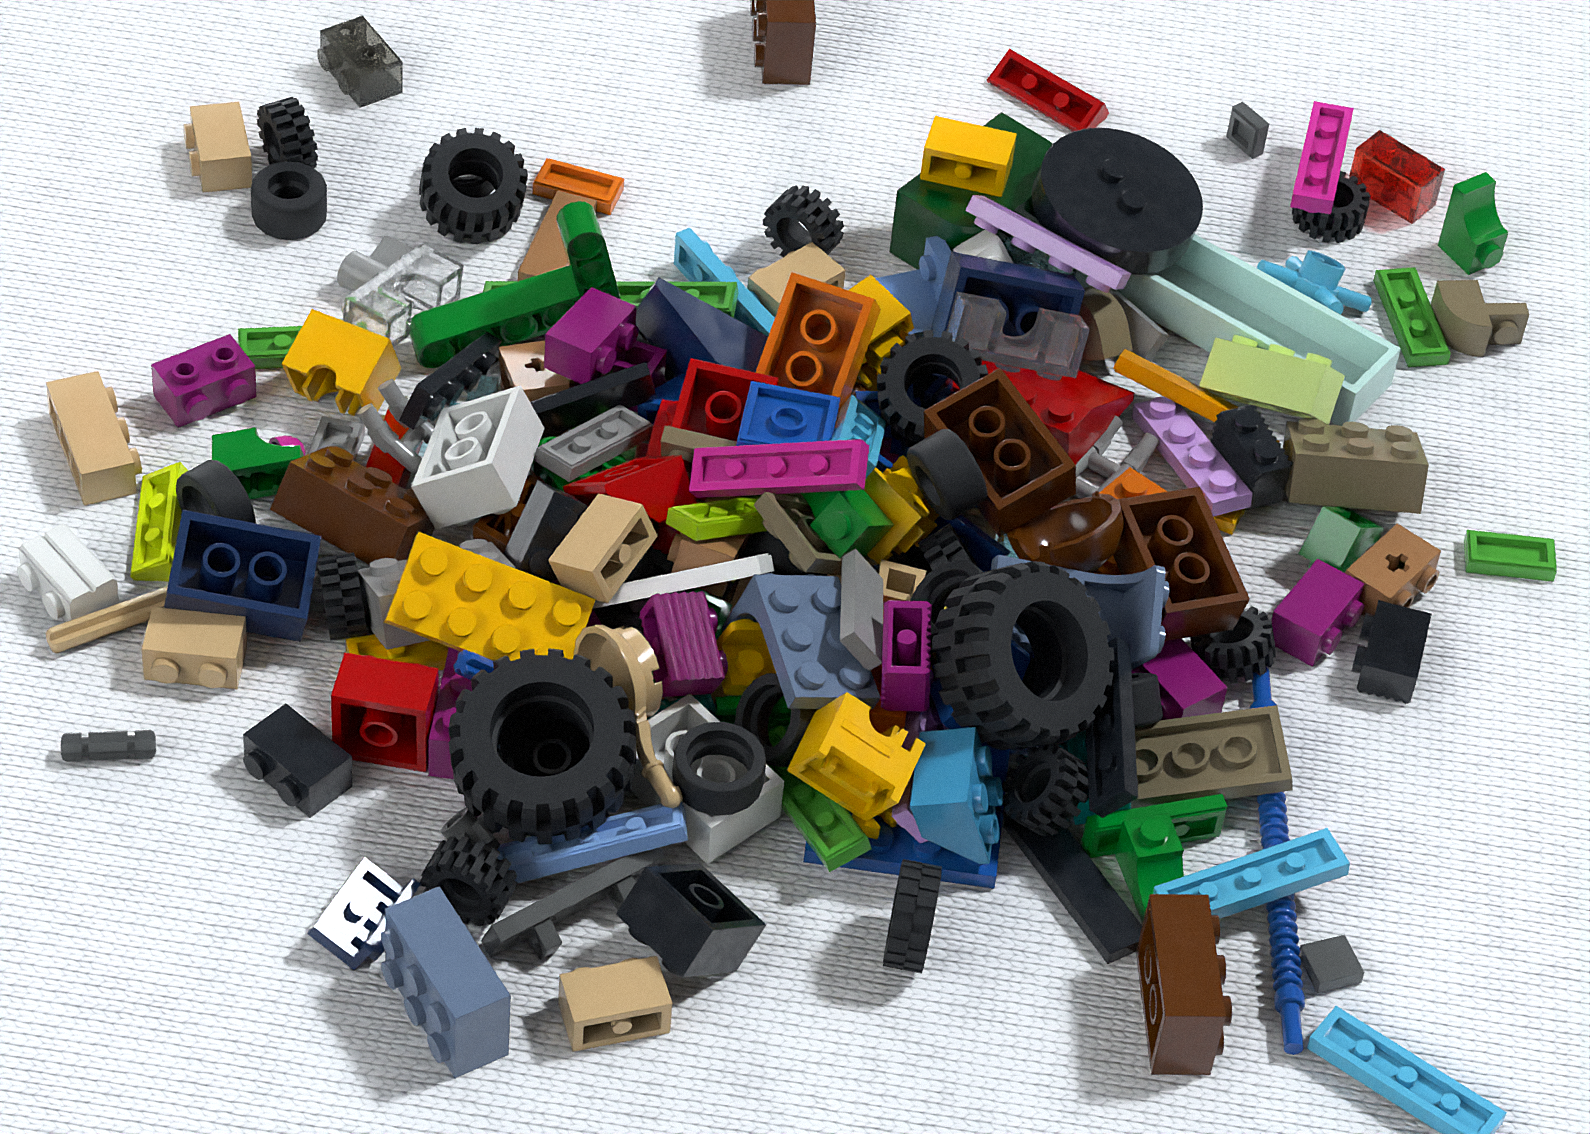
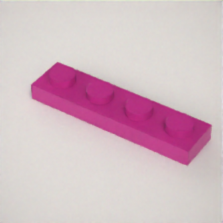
(1322, 158)
(779, 468)

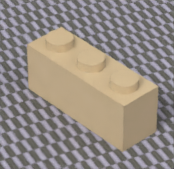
(93, 437)

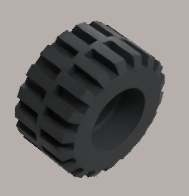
(477, 156)
(915, 360)

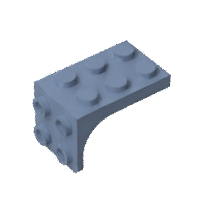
(1128, 604)
(803, 638)

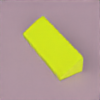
(157, 525)

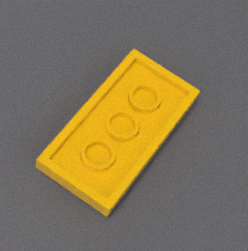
(483, 604)

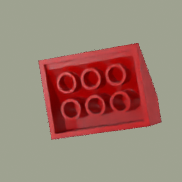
(1071, 408)

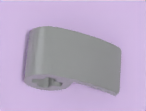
(359, 269)

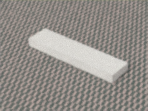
(691, 579)

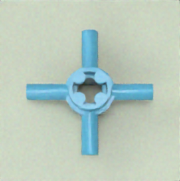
(1317, 279)

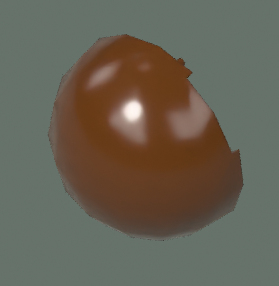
(1072, 534)

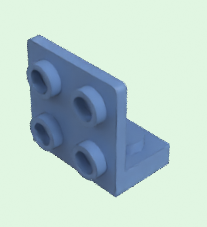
(921, 288)

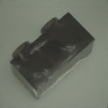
(360, 61)

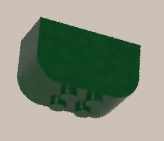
(938, 210)

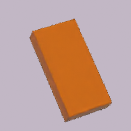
(578, 181)

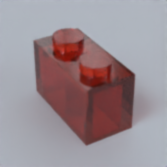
(1397, 176)

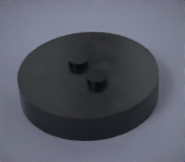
(1118, 198)

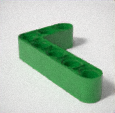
(523, 307)

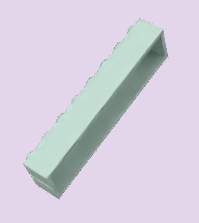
(1224, 296)

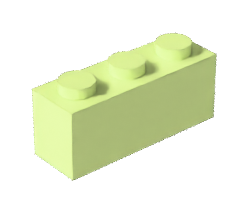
(1272, 378)

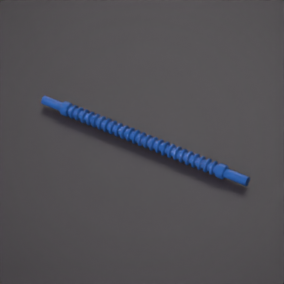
(1285, 952)

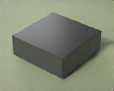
(1247, 130)
(1331, 963)

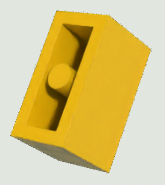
(968, 156)

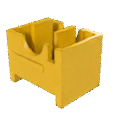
(891, 328)
(341, 359)
(904, 505)
(853, 761)

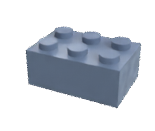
(446, 982)

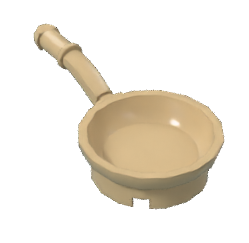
(630, 662)

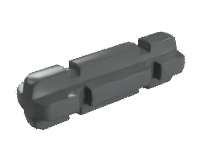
(108, 745)

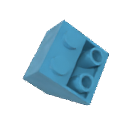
(957, 793)

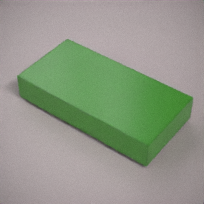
(1510, 555)

